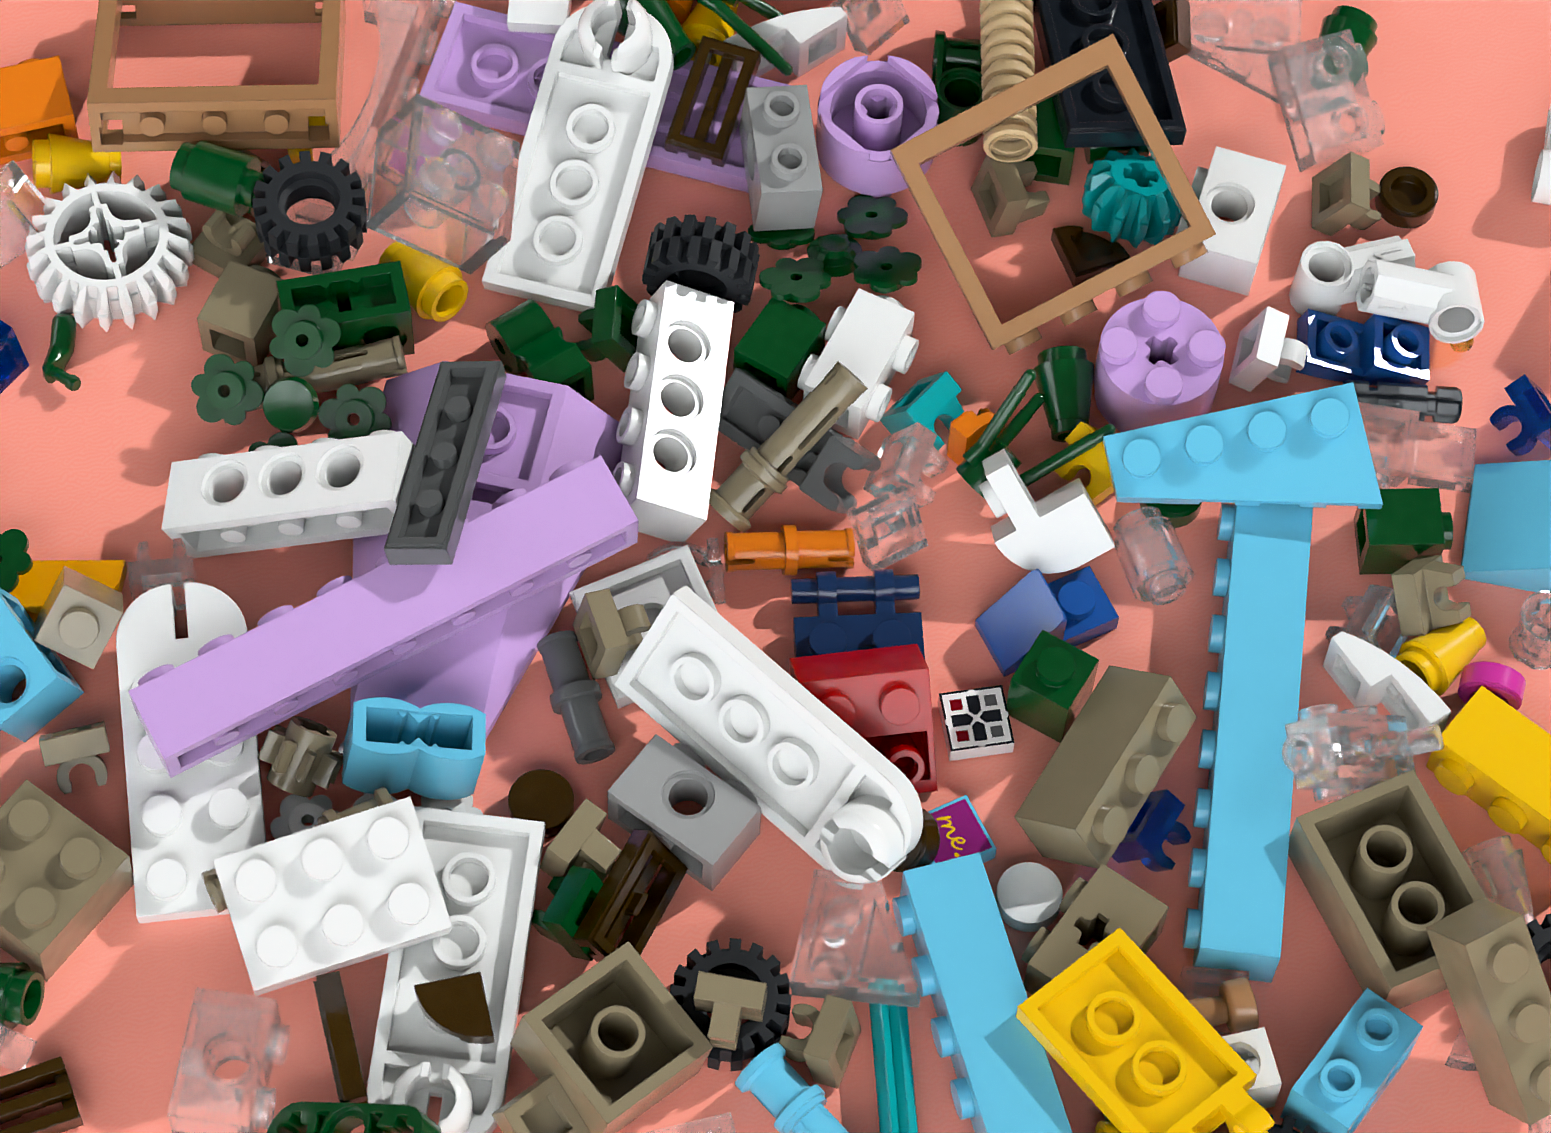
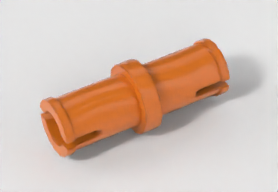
(789, 550)

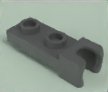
(756, 410)

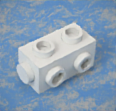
(873, 343)

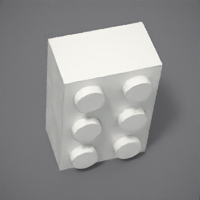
(332, 896)

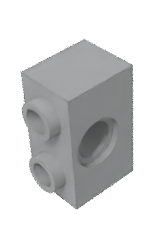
(780, 158)
(705, 841)

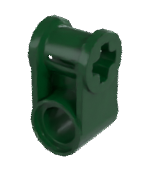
(956, 76)

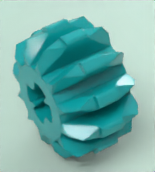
(1129, 199)

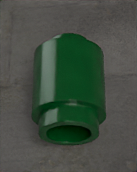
(215, 177)

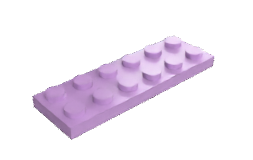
(498, 73)

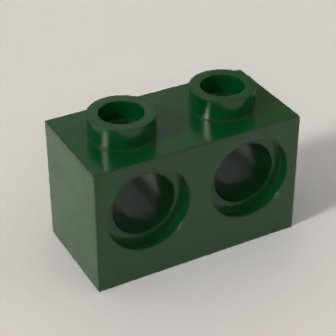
(364, 301)

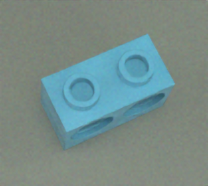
(48, 681)
(1353, 1067)

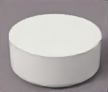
(1028, 896)

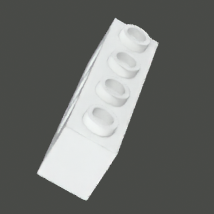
(697, 331)
(287, 494)

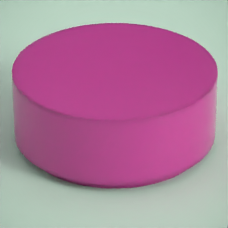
(1495, 677)

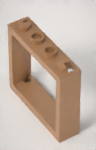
(221, 115)
(1124, 276)

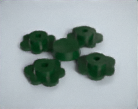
(841, 254)
(290, 401)

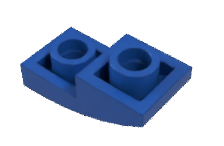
(1372, 351)

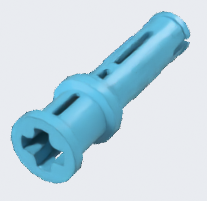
(787, 1095)

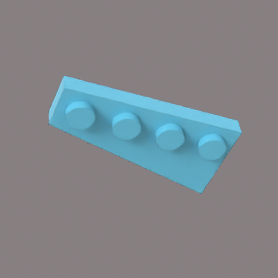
(1270, 452)

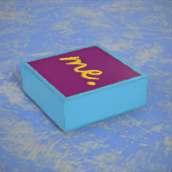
(961, 831)

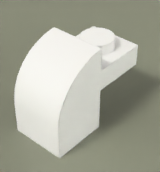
(1043, 534)

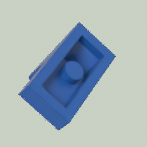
(1068, 608)

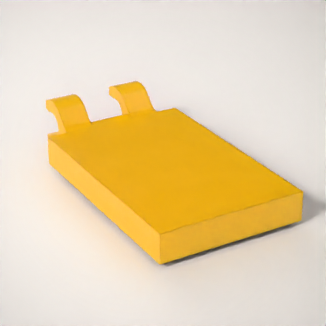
(1141, 1046)

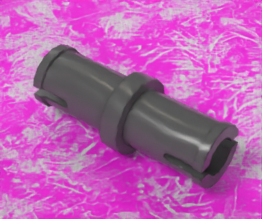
(575, 697)

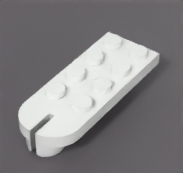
(584, 156)
(775, 739)
(204, 810)
(489, 889)

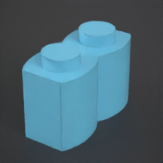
(422, 749)

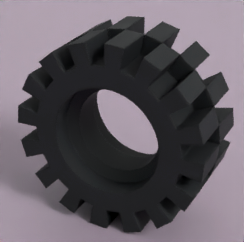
(310, 181)
(702, 258)
(741, 964)

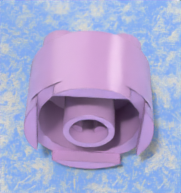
(868, 112)
(1157, 363)

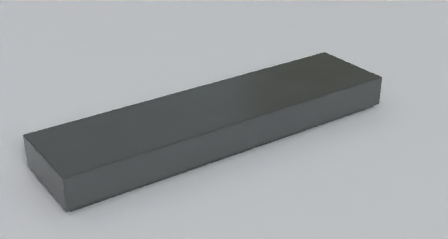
(445, 463)

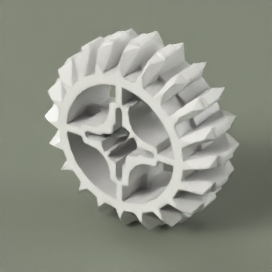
(75, 268)

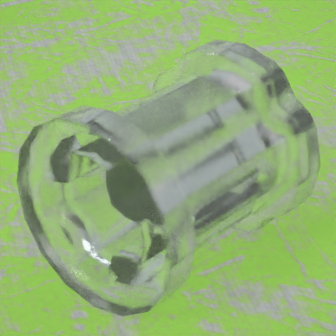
(1532, 636)

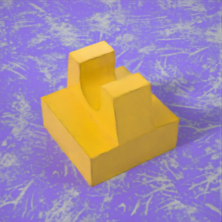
(1095, 460)

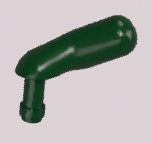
(60, 352)

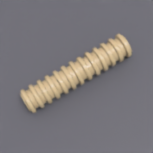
(1006, 61)

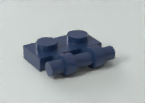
(845, 633)

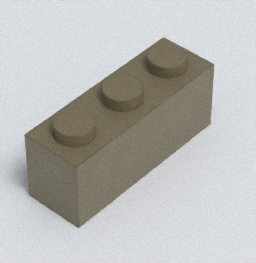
(1106, 767)
(1499, 1004)

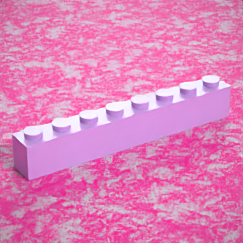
(382, 617)

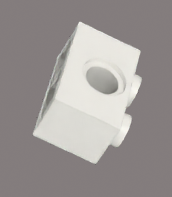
(1240, 190)

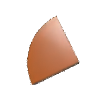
(966, 431)

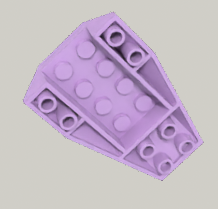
(532, 436)

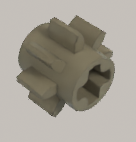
(301, 756)

